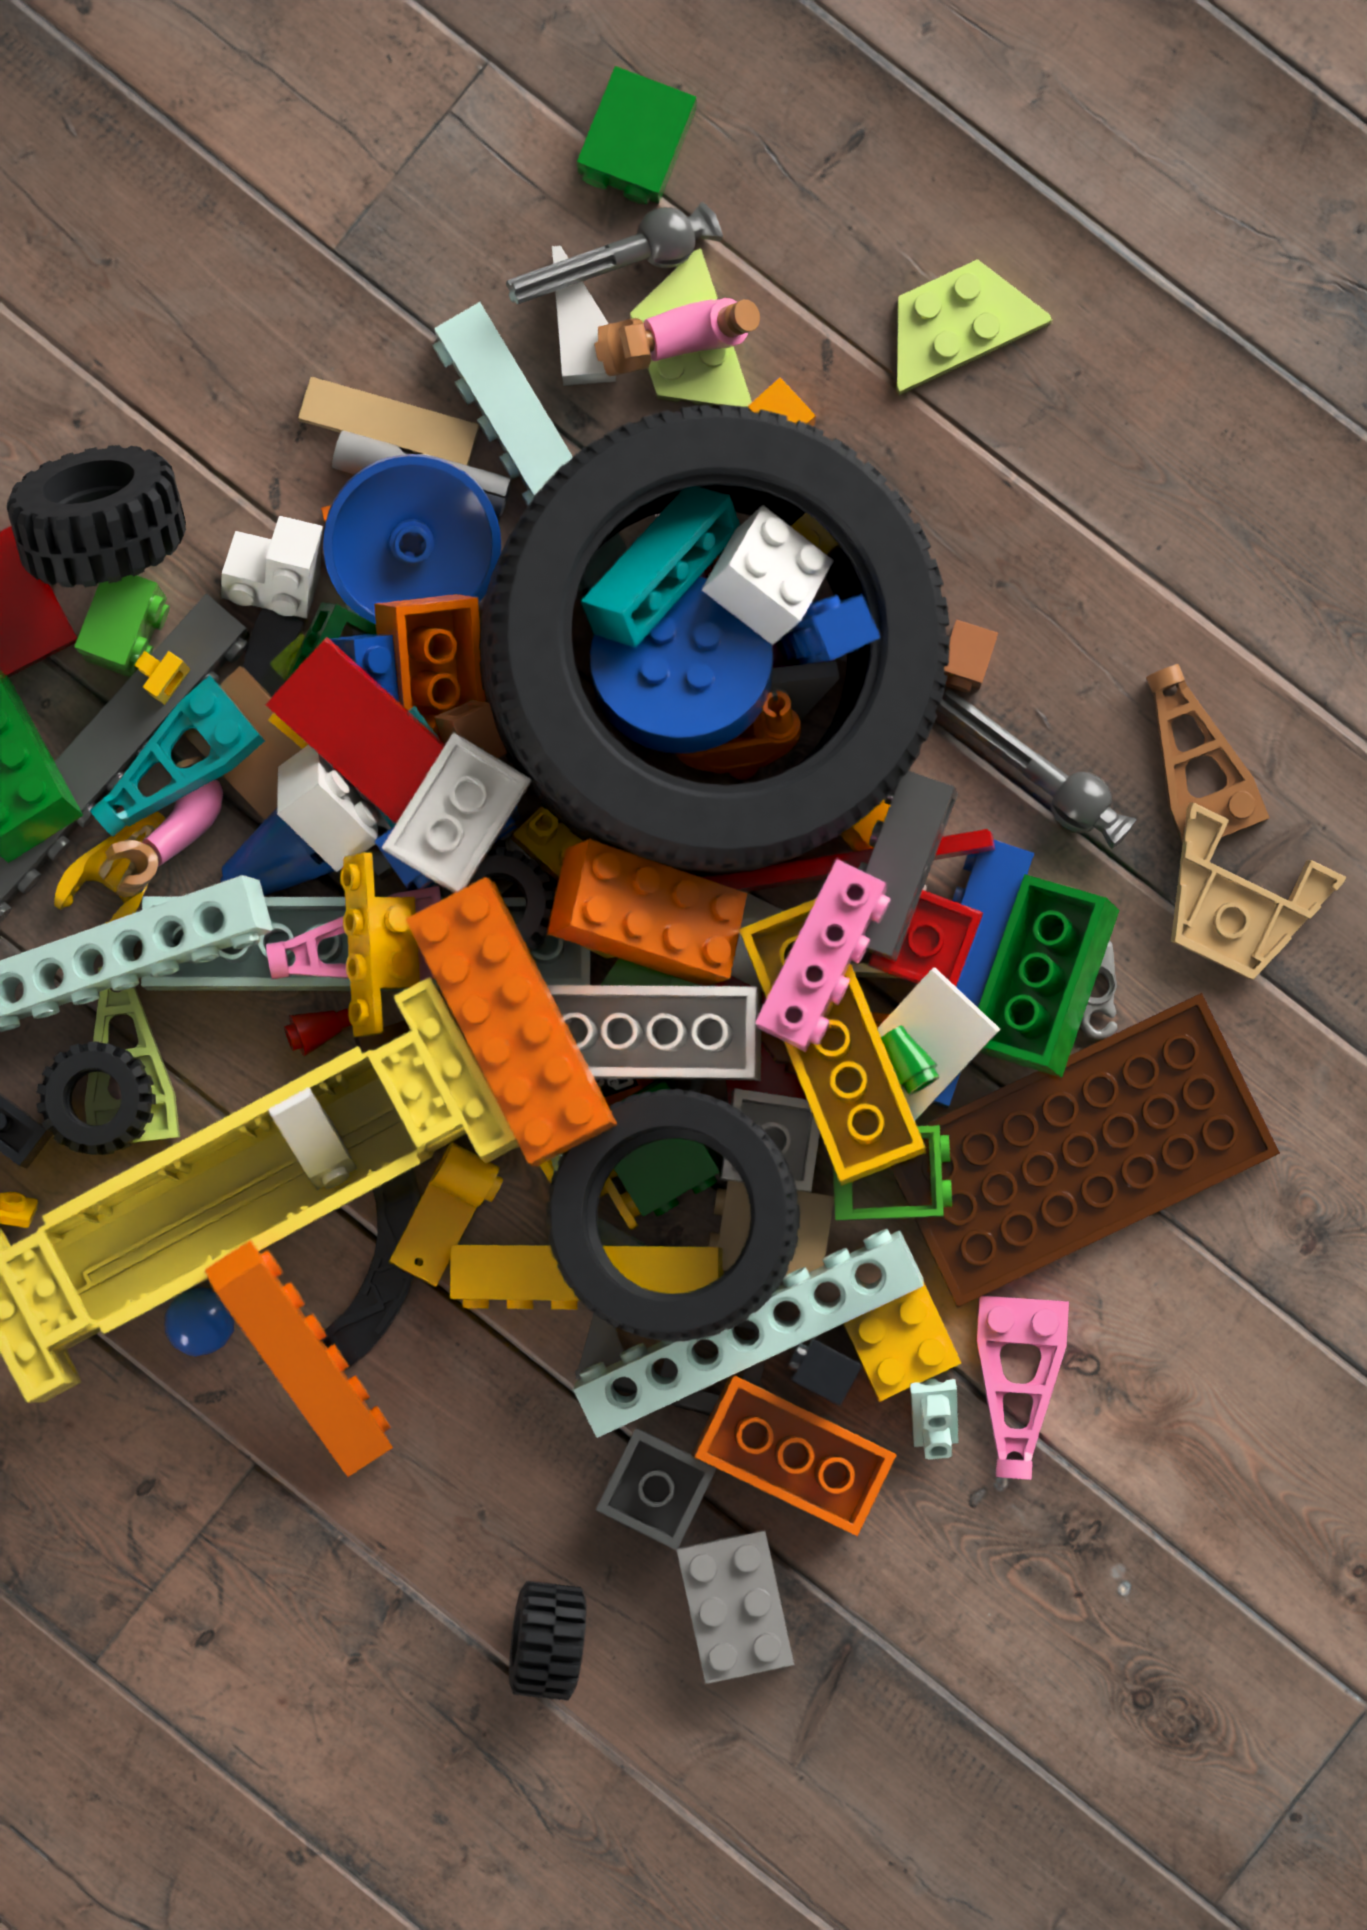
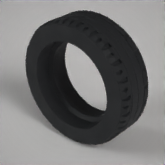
(737, 1292)

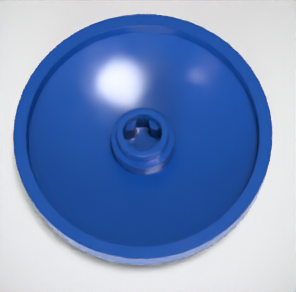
(409, 534)

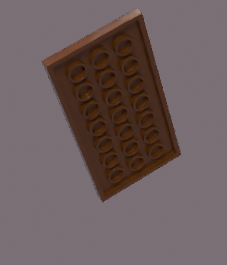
(1087, 1152)

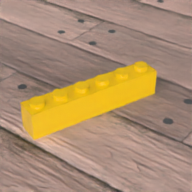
(531, 1273)

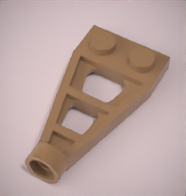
(1239, 798)

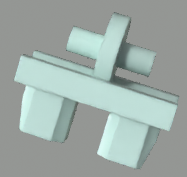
(934, 1417)

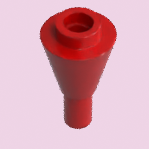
(313, 1029)

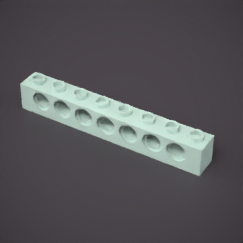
(244, 921)
(609, 1410)

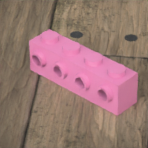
(822, 956)

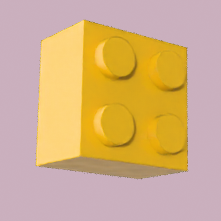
(901, 1343)

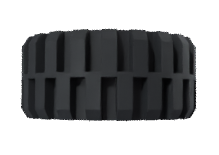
(96, 516)

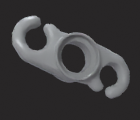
(1104, 1003)

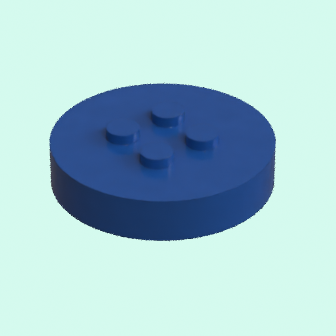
(689, 679)

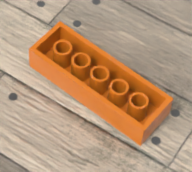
(511, 1022)

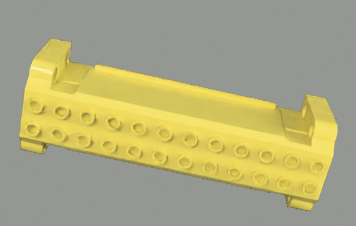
(232, 1184)

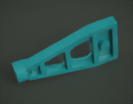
(220, 724)

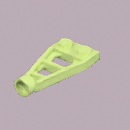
(99, 1104)

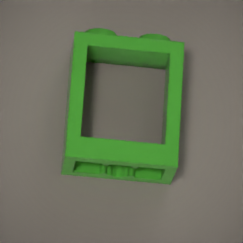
(940, 1189)

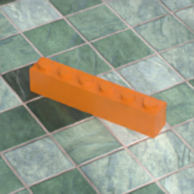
(298, 1357)

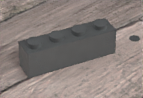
(905, 853)

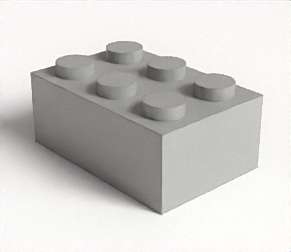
(735, 1606)

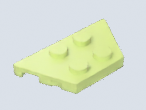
(958, 322)
(699, 376)

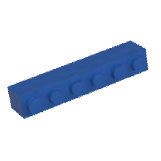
(992, 890)

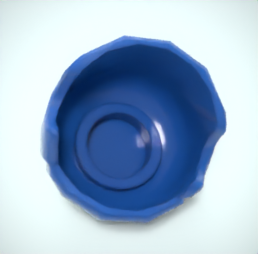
(198, 1322)

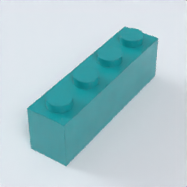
(661, 565)

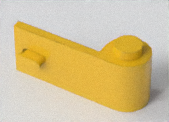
(444, 1212)

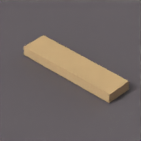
(388, 420)

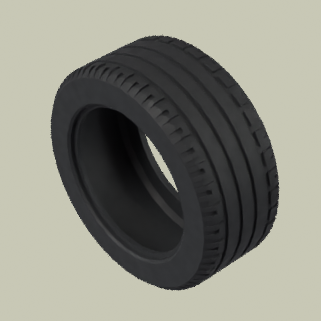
(888, 684)

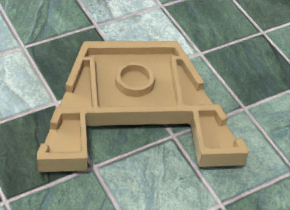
(1231, 917)

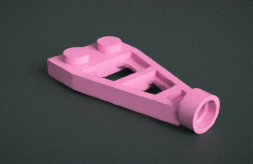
(306, 945)
(1019, 1322)

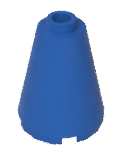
(275, 858)

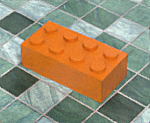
(434, 652)
(647, 913)
(793, 1454)

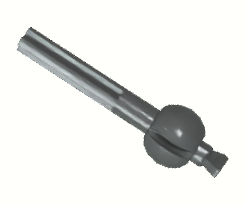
(663, 238)
(1078, 799)

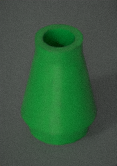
(910, 1062)

